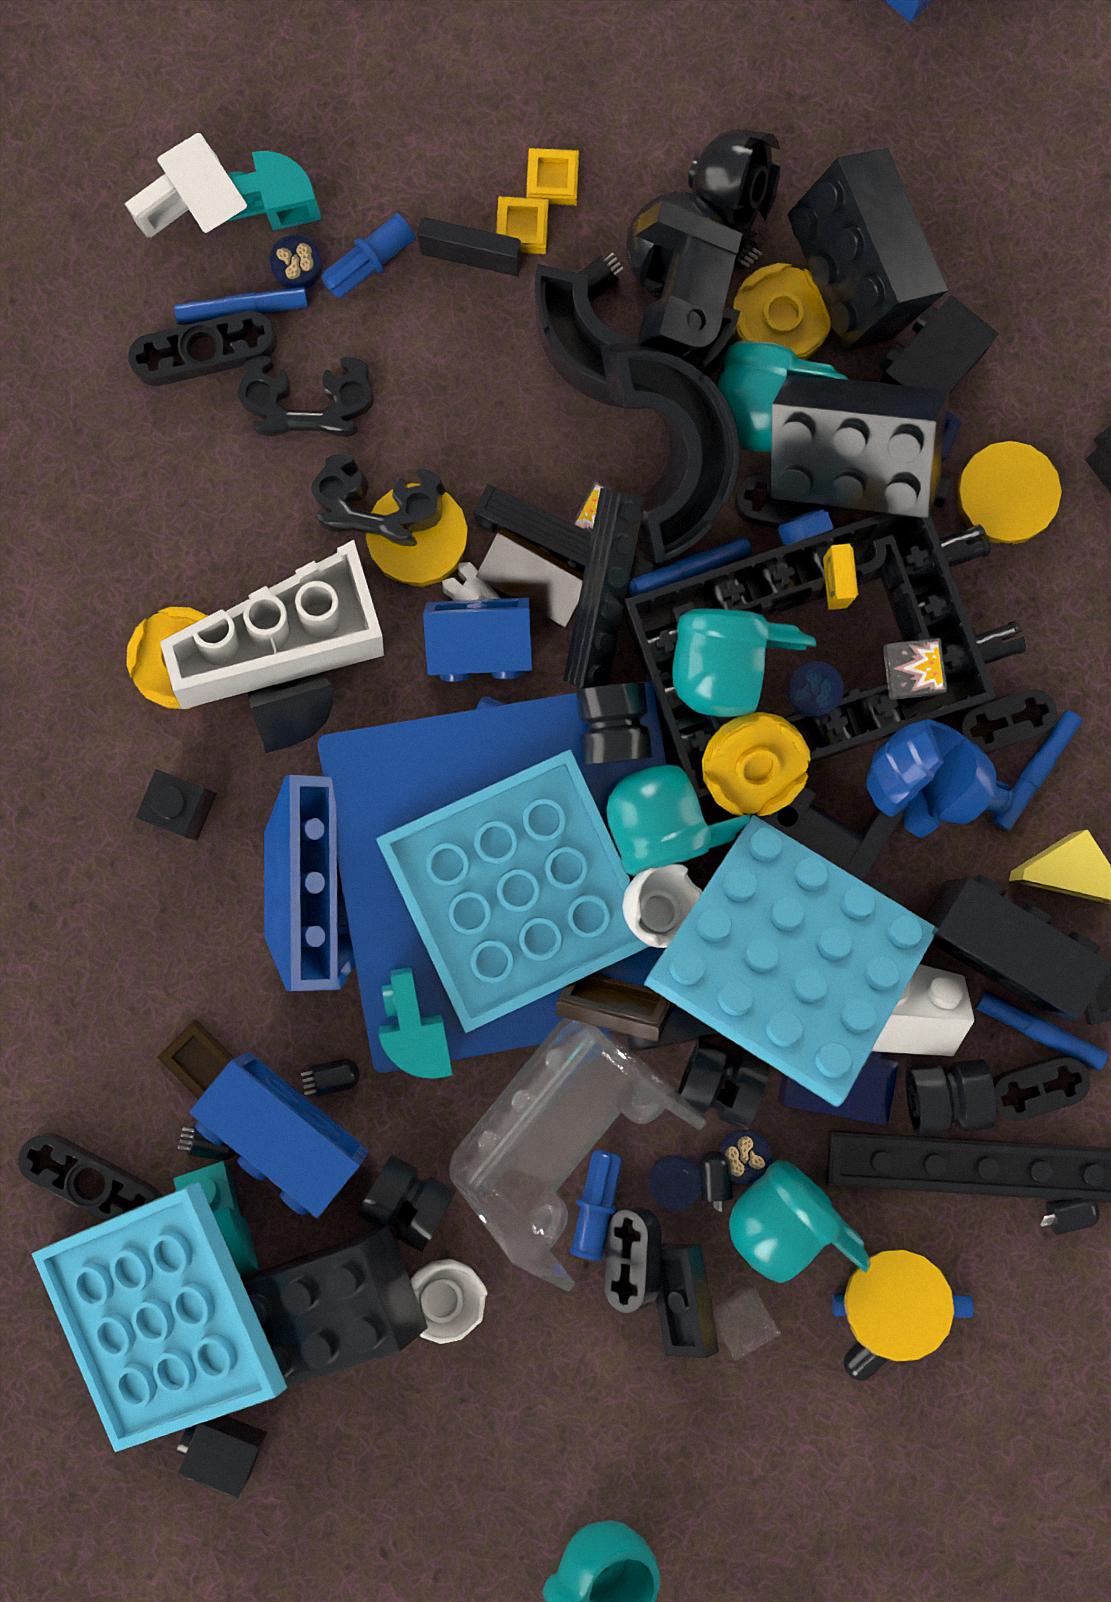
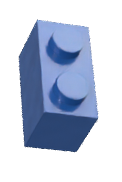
(478, 638)

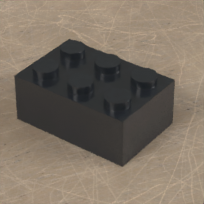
(866, 249)
(858, 444)
(1016, 946)
(336, 1307)

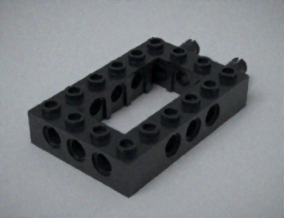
(923, 601)

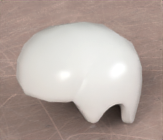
(659, 903)
(450, 1299)

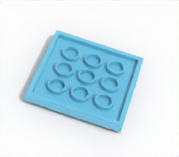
(514, 890)
(793, 959)
(159, 1319)

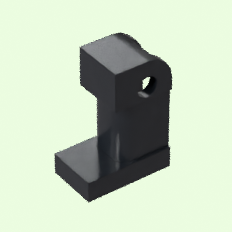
(695, 281)
(834, 839)

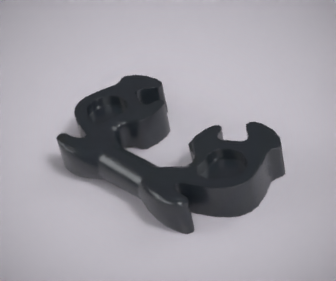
(262, 394)
(418, 505)

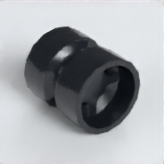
(614, 723)
(705, 1076)
(956, 1096)
(386, 1204)

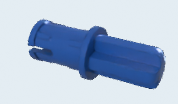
(368, 256)
(596, 1205)

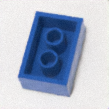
(278, 1134)

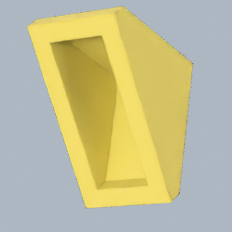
(1069, 867)

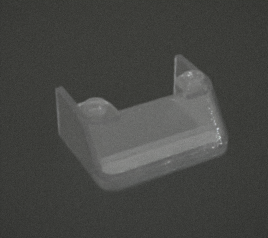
(545, 1129)

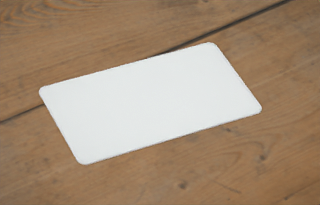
(202, 182)

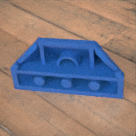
(303, 888)

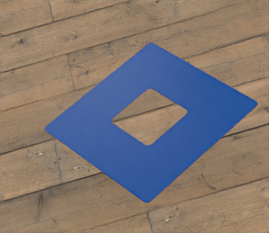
(420, 765)

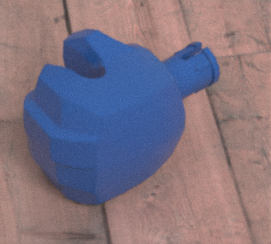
(934, 778)

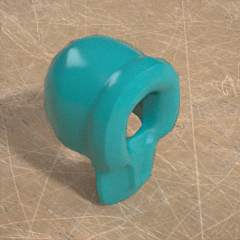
(750, 382)
(723, 657)
(660, 820)
(787, 1222)
(605, 1565)

